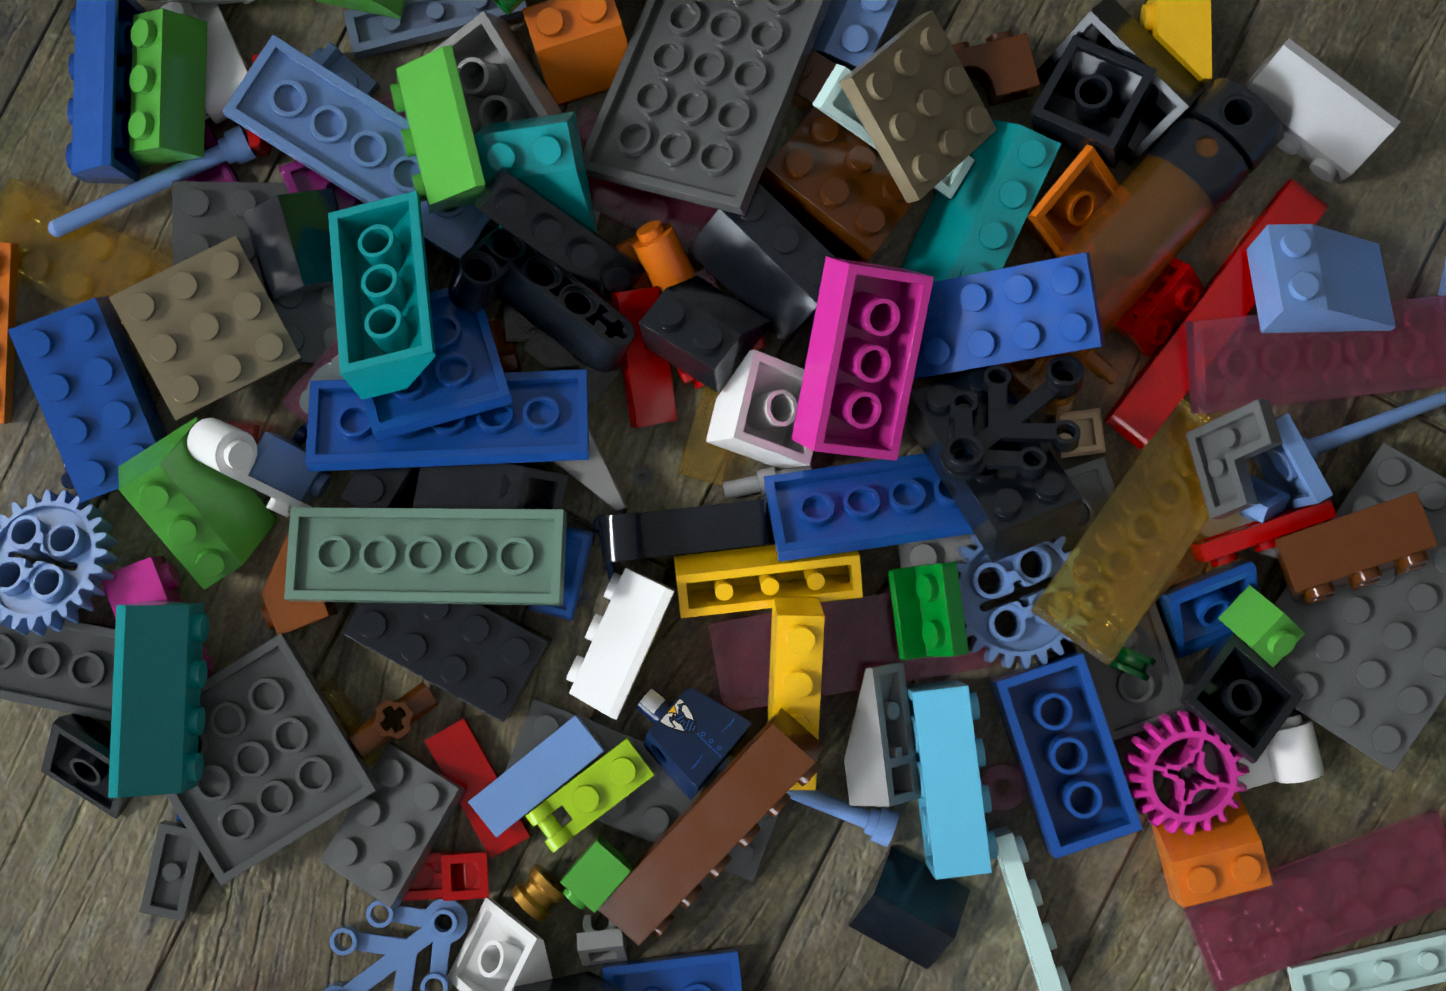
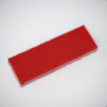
(644, 372)
(466, 763)

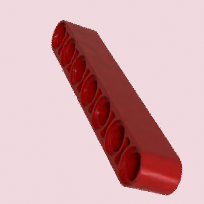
(1227, 294)

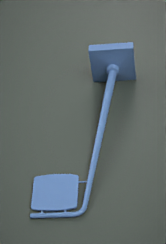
(1293, 463)

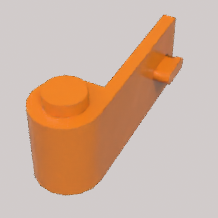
(659, 254)

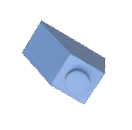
(283, 467)

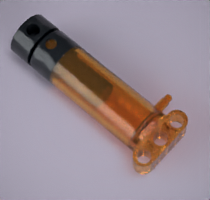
(1163, 210)

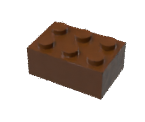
(836, 187)
(1356, 549)

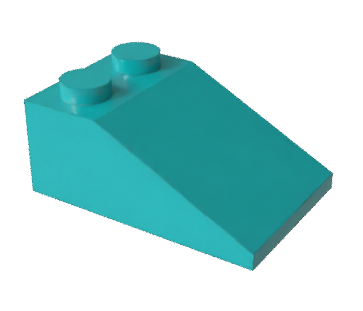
(544, 155)

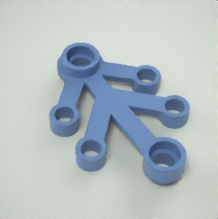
(401, 952)

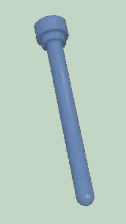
(231, 148)
(876, 823)

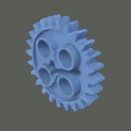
(49, 532)
(1030, 632)

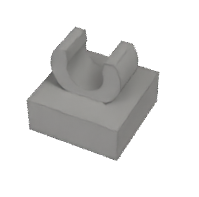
(601, 946)

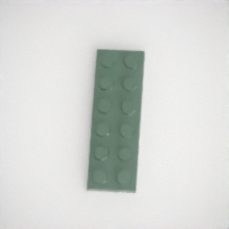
(426, 555)

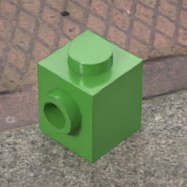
(1261, 626)
(595, 875)

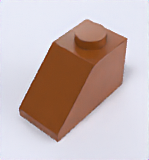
(287, 615)

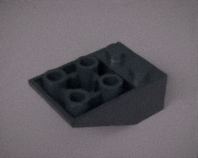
(489, 487)

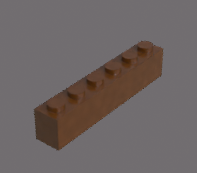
(712, 826)

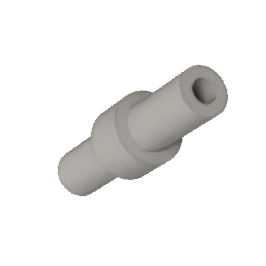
(755, 483)

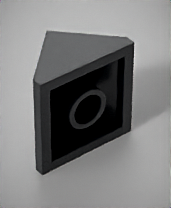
(293, 241)
(80, 761)
(910, 909)

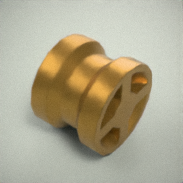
(539, 893)

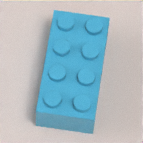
(949, 779)

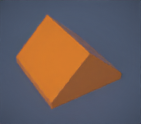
(1071, 201)

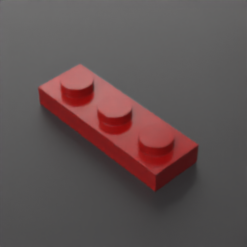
(1222, 547)

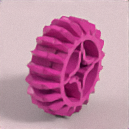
(1181, 792)

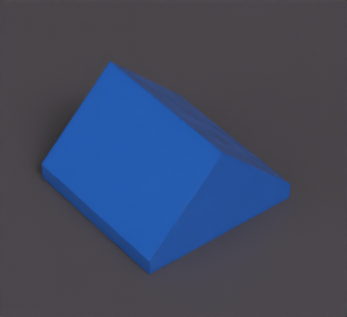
(1193, 606)

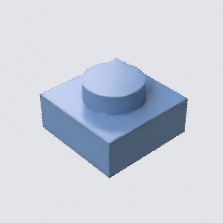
(1270, 501)

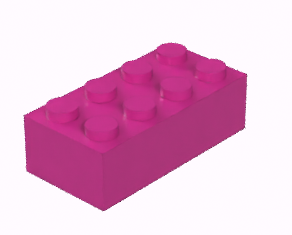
(861, 359)

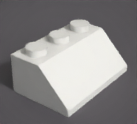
(619, 641)

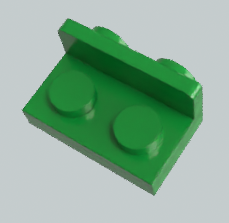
(928, 611)

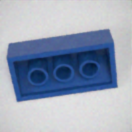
(101, 91)

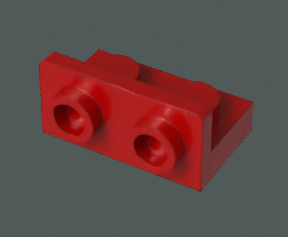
(1161, 307)

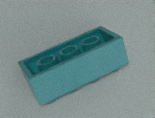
(987, 210)
(381, 294)
(157, 698)

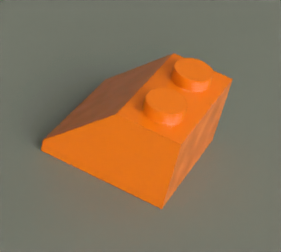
(576, 46)
(1213, 861)

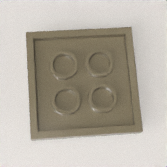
(918, 106)
(205, 328)

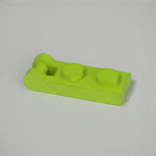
(591, 793)

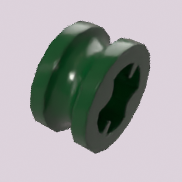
(1133, 663)

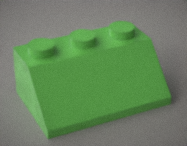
(167, 87)
(438, 131)
(194, 509)

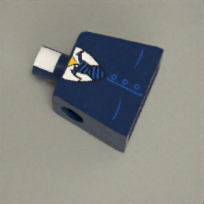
(691, 736)

